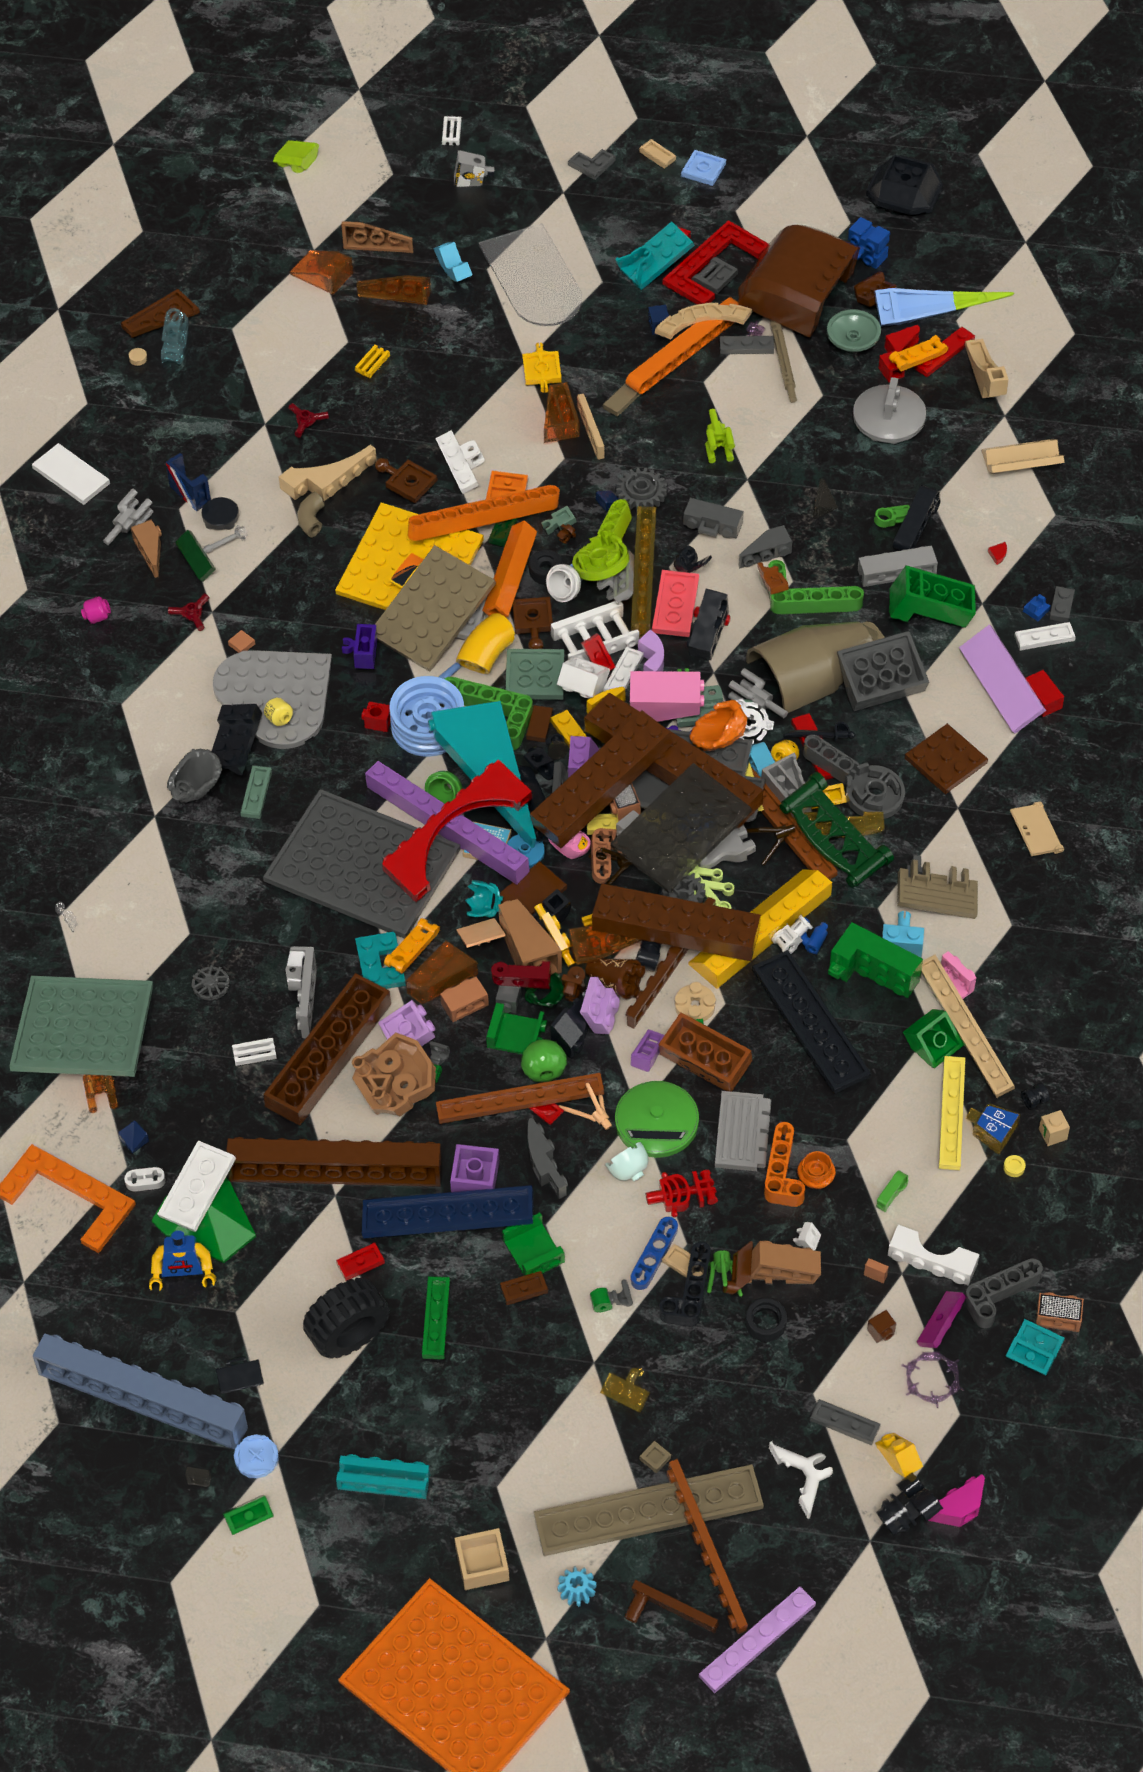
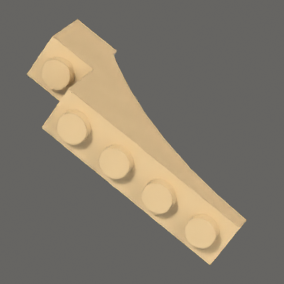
(989, 377)
(327, 478)

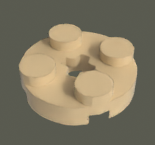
(696, 992)

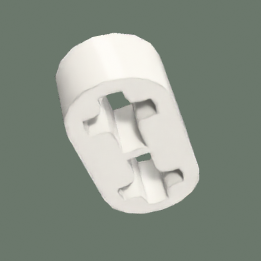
(145, 1179)

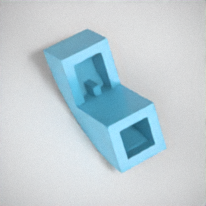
(451, 261)

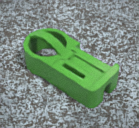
(895, 515)
(892, 1190)

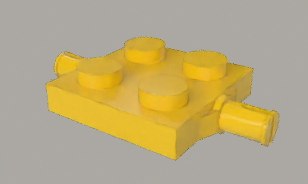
(541, 367)
(553, 927)

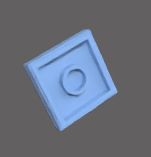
(703, 167)

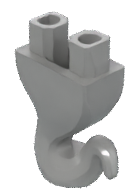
(730, 849)

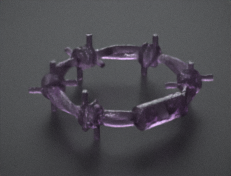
(932, 1356)

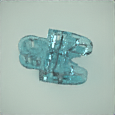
(176, 336)

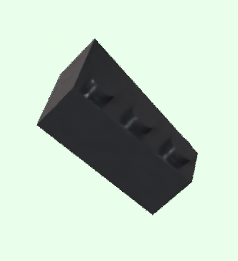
(708, 624)

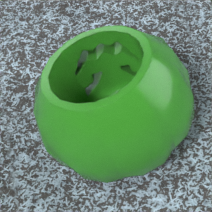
(543, 1061)

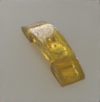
(867, 824)

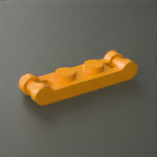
(919, 353)
(412, 946)

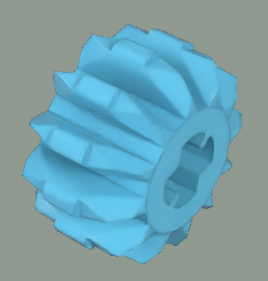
(573, 1579)

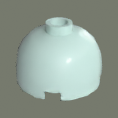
(629, 1163)

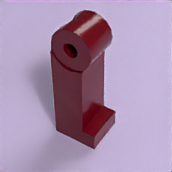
(522, 975)

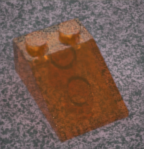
(324, 269)

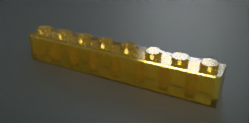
(643, 570)

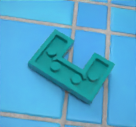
(369, 952)

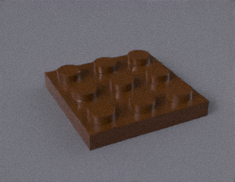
(946, 758)

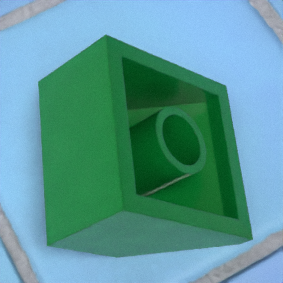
(933, 1037)

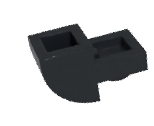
(556, 905)

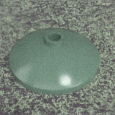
(853, 330)

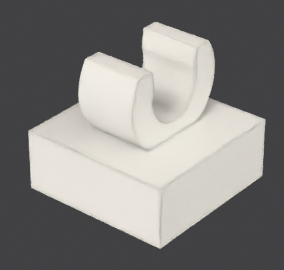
(808, 1236)

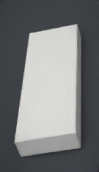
(1044, 636)
(628, 662)

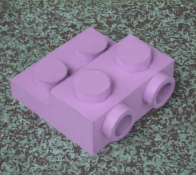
(599, 1006)
(410, 1022)

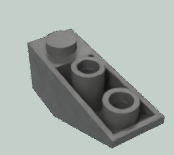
(769, 545)

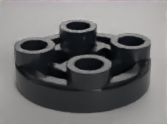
(220, 513)

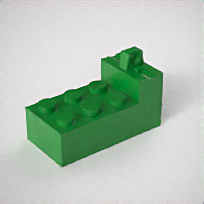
(932, 597)
(876, 959)

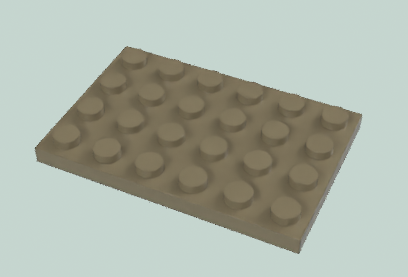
(432, 608)

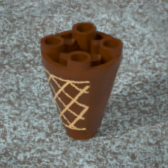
(619, 974)

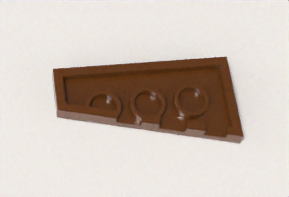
(154, 315)

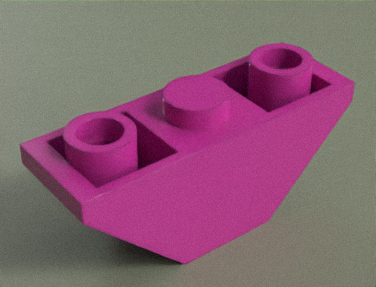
(961, 1504)

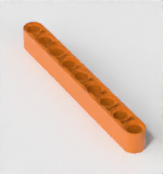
(676, 352)
(483, 512)

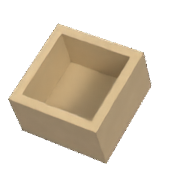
(482, 1559)

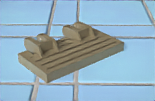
(933, 893)

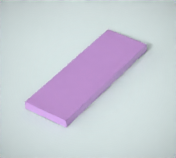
(1002, 679)

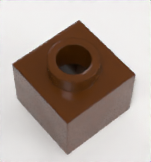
(882, 1326)

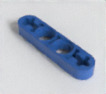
(655, 1253)

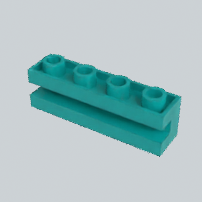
(383, 1476)

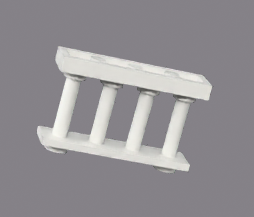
(590, 619)

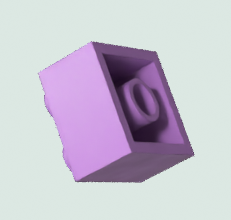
(474, 1168)

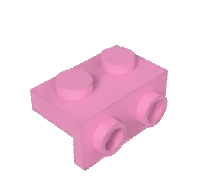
(961, 977)

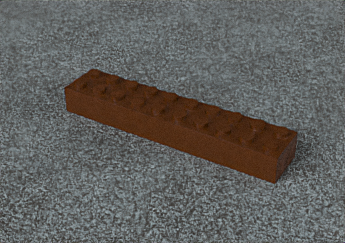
(613, 714)
(335, 1162)

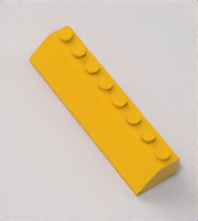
(783, 907)

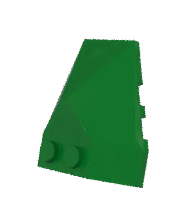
(222, 1229)

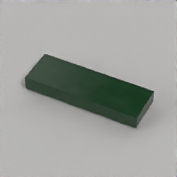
(195, 555)

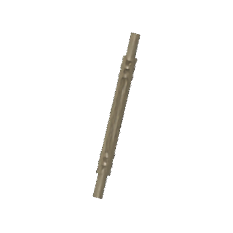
(784, 361)

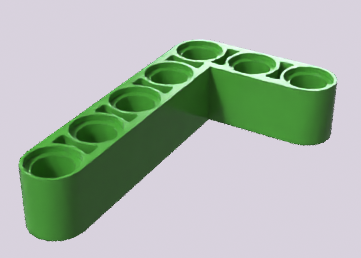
(814, 599)
(514, 705)

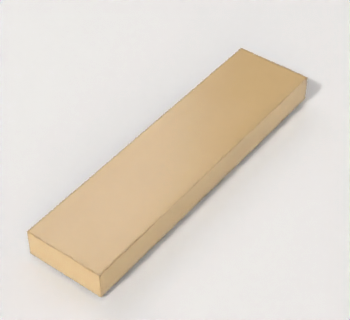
(590, 426)

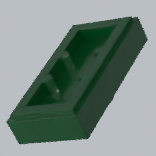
(501, 532)

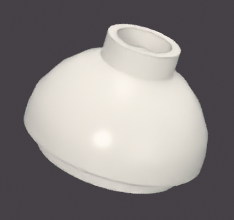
(559, 583)

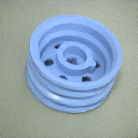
(418, 699)

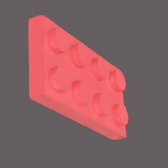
(675, 603)

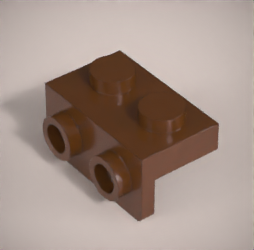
(865, 290)

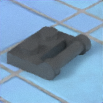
(718, 278)

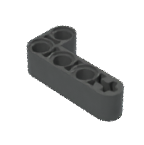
(1025, 1273)

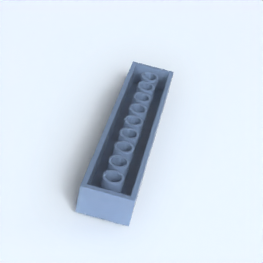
(140, 1391)

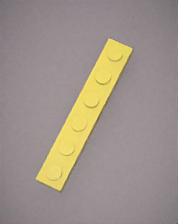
(952, 1113)

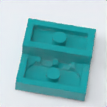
(1035, 1347)

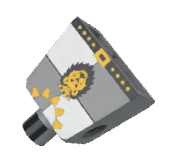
(470, 170)

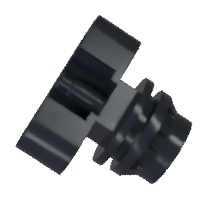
(908, 1505)

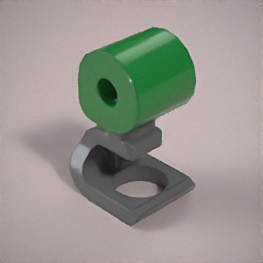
(439, 1055)
(603, 1299)

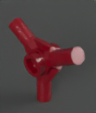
(305, 418)
(191, 611)

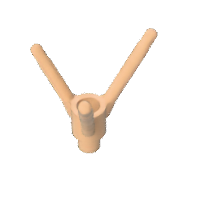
(598, 1115)

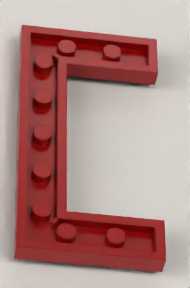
(680, 277)

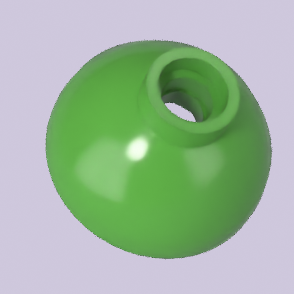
(437, 786)

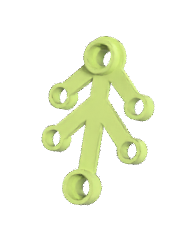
(715, 884)

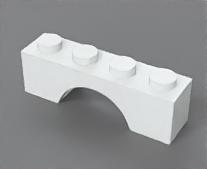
(956, 1266)

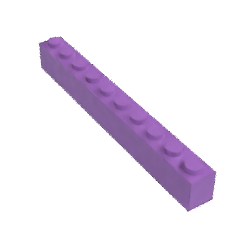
(460, 830)

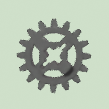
(686, 888)

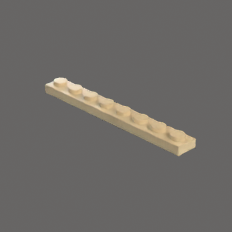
(966, 1027)

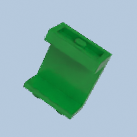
(513, 1032)
(532, 1247)

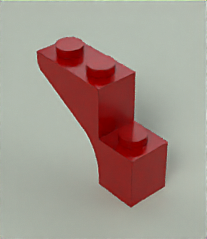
(897, 342)

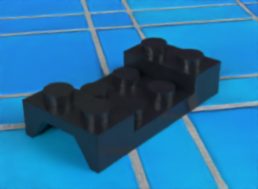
(236, 735)

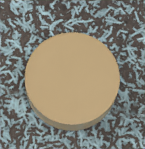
(137, 356)

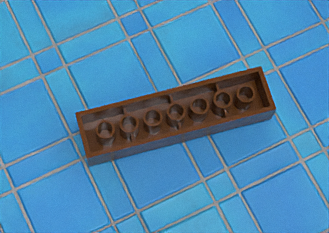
(601, 779)
(676, 922)
(327, 1049)

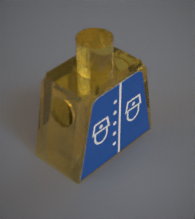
(994, 1126)

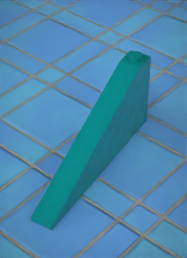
(475, 739)

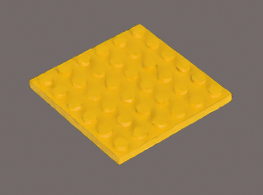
(384, 549)

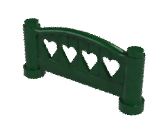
(812, 795)

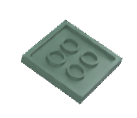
(535, 672)

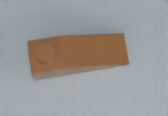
(148, 542)

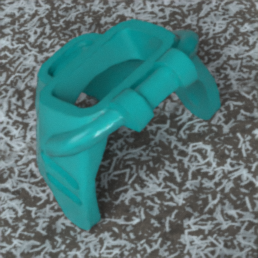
(482, 899)

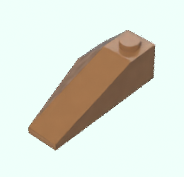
(369, 237)

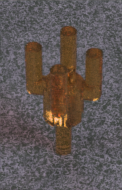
(98, 1084)

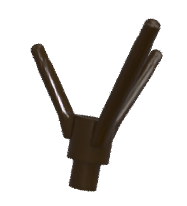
(780, 833)
(622, 862)

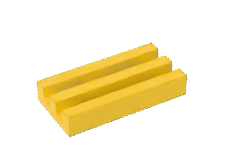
(369, 359)

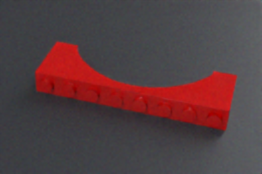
(492, 788)

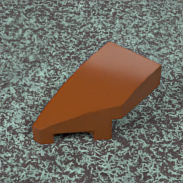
(773, 579)

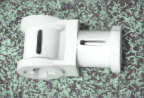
(791, 935)

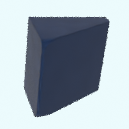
(605, 499)

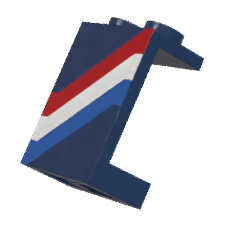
(194, 492)

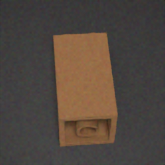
(527, 938)

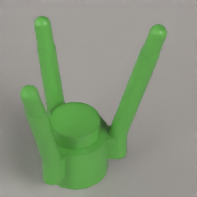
(721, 1263)

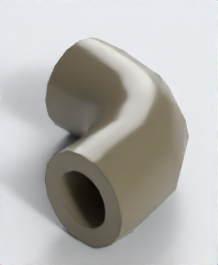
(307, 514)

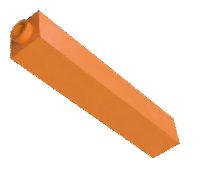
(510, 569)

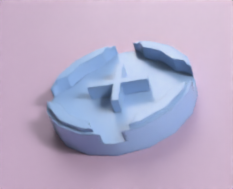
(256, 1456)

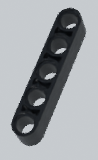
(529, 779)

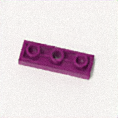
(941, 1319)

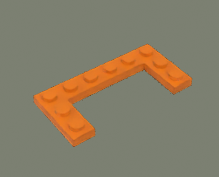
(114, 1204)

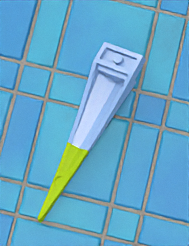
(909, 305)

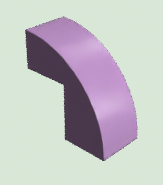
(653, 651)

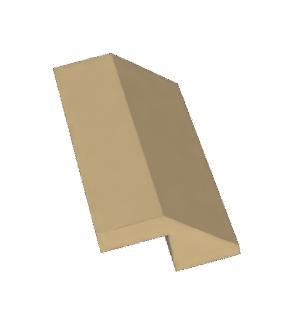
(1022, 456)

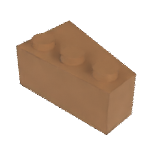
(785, 1263)

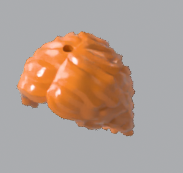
(719, 727)

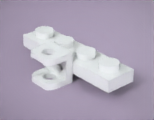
(461, 460)

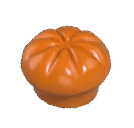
(816, 1170)

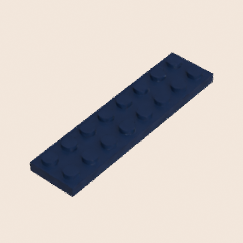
(447, 1211)

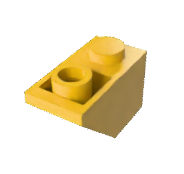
(899, 1454)

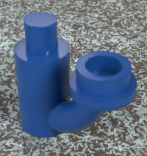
(816, 939)

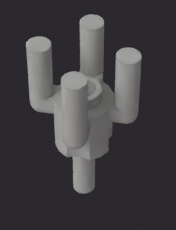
(128, 515)
(755, 693)

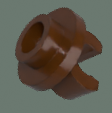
(566, 532)

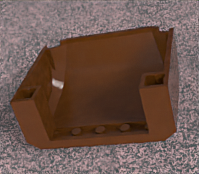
(797, 276)

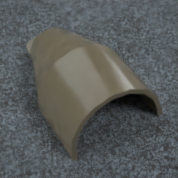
(808, 661)

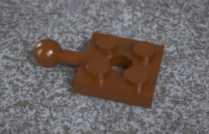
(407, 472)
(533, 625)

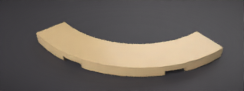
(699, 313)

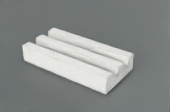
(451, 140)
(254, 1048)

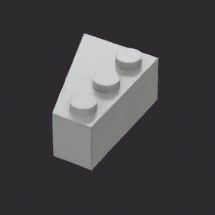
(784, 778)

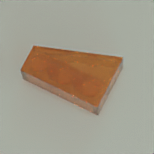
(561, 415)

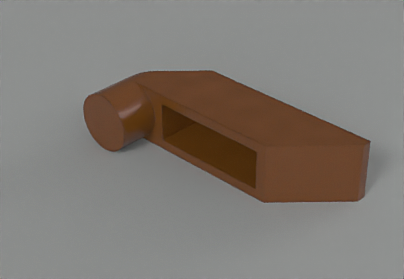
(740, 1269)

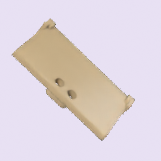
(1039, 833)

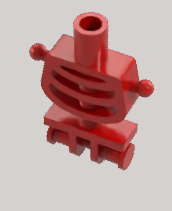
(701, 1188)

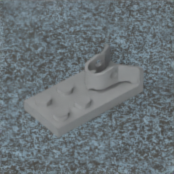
(302, 980)

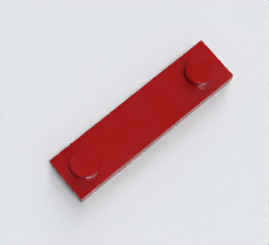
(955, 344)

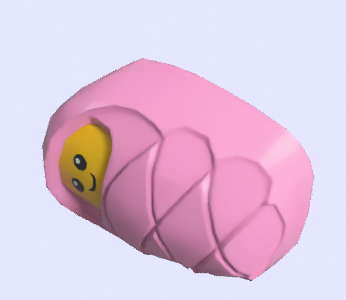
(576, 847)

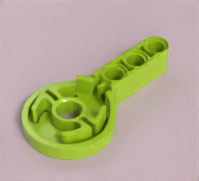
(603, 554)

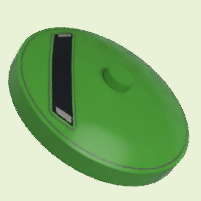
(658, 1117)

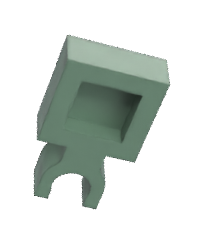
(560, 517)

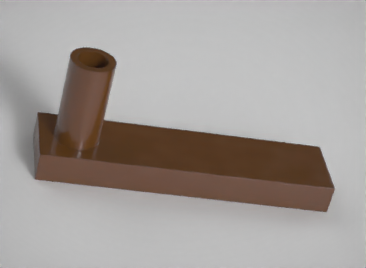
(646, 1593)

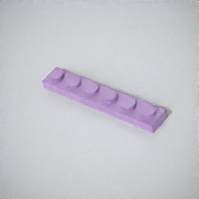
(757, 1639)

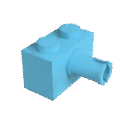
(904, 935)

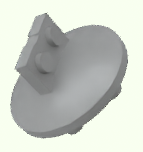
(889, 413)

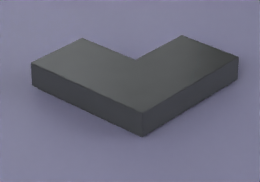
(593, 166)

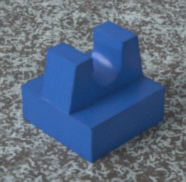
(1037, 607)

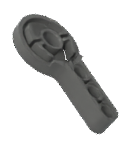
(856, 778)

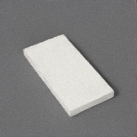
(71, 473)
(196, 1186)

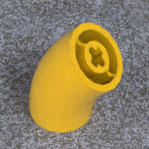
(486, 644)

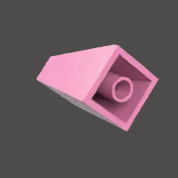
(666, 693)

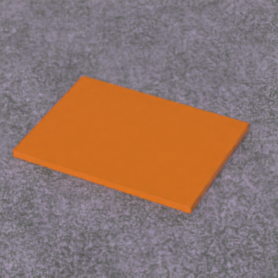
(453, 1684)

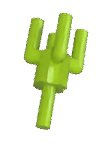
(717, 437)

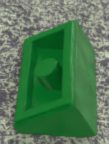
(248, 1514)

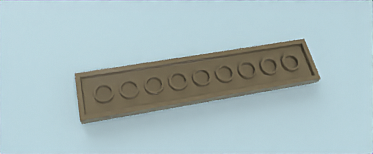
(645, 1510)

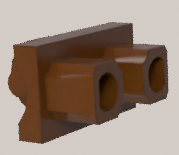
(573, 983)

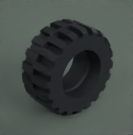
(346, 1318)

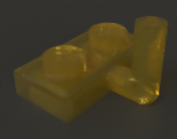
(625, 1390)

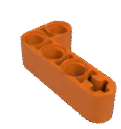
(781, 1162)

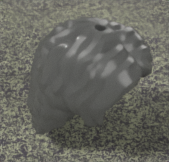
(194, 775)

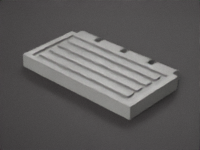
(742, 1131)

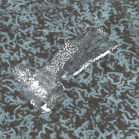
(68, 916)

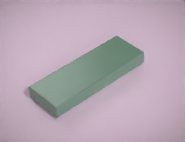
(256, 792)

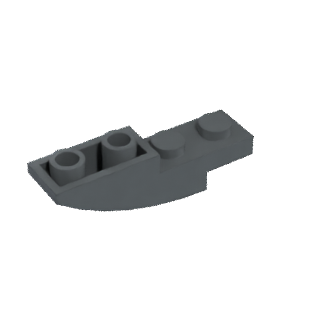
(542, 1160)

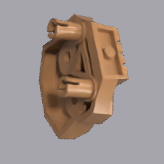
(408, 1067)

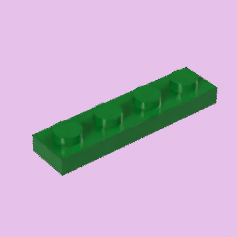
(436, 1318)

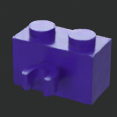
(363, 646)

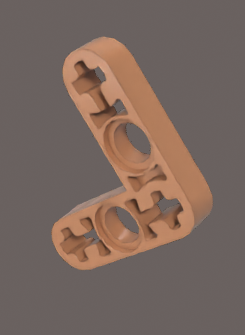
(596, 844)

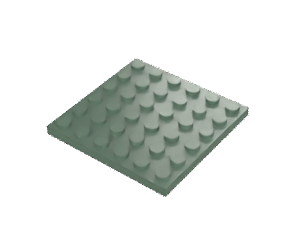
(82, 1026)

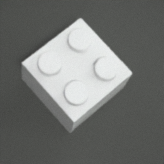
(583, 677)

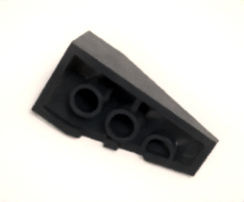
(570, 1028)

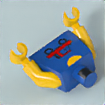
(181, 1257)

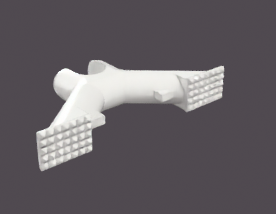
(812, 1475)

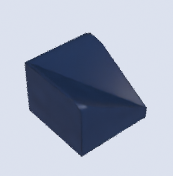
(133, 1136)

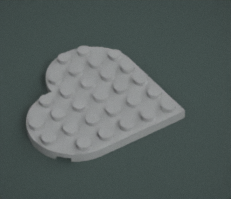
(266, 675)

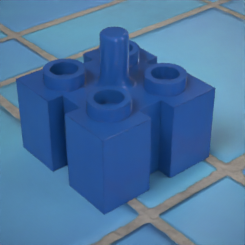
(871, 242)

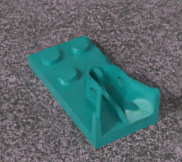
(655, 256)

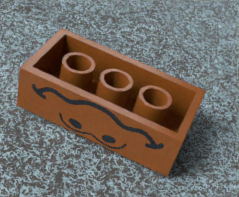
(705, 1052)

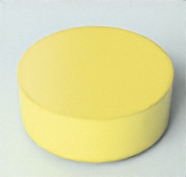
(1014, 1166)

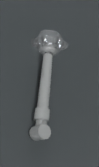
(240, 533)

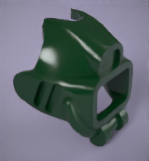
(552, 998)

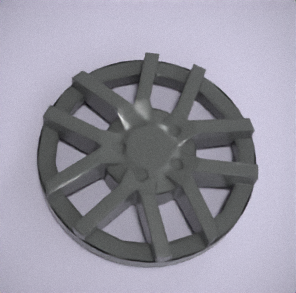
(210, 983)

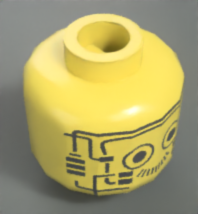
(278, 711)

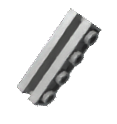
(887, 566)

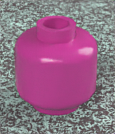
(96, 610)

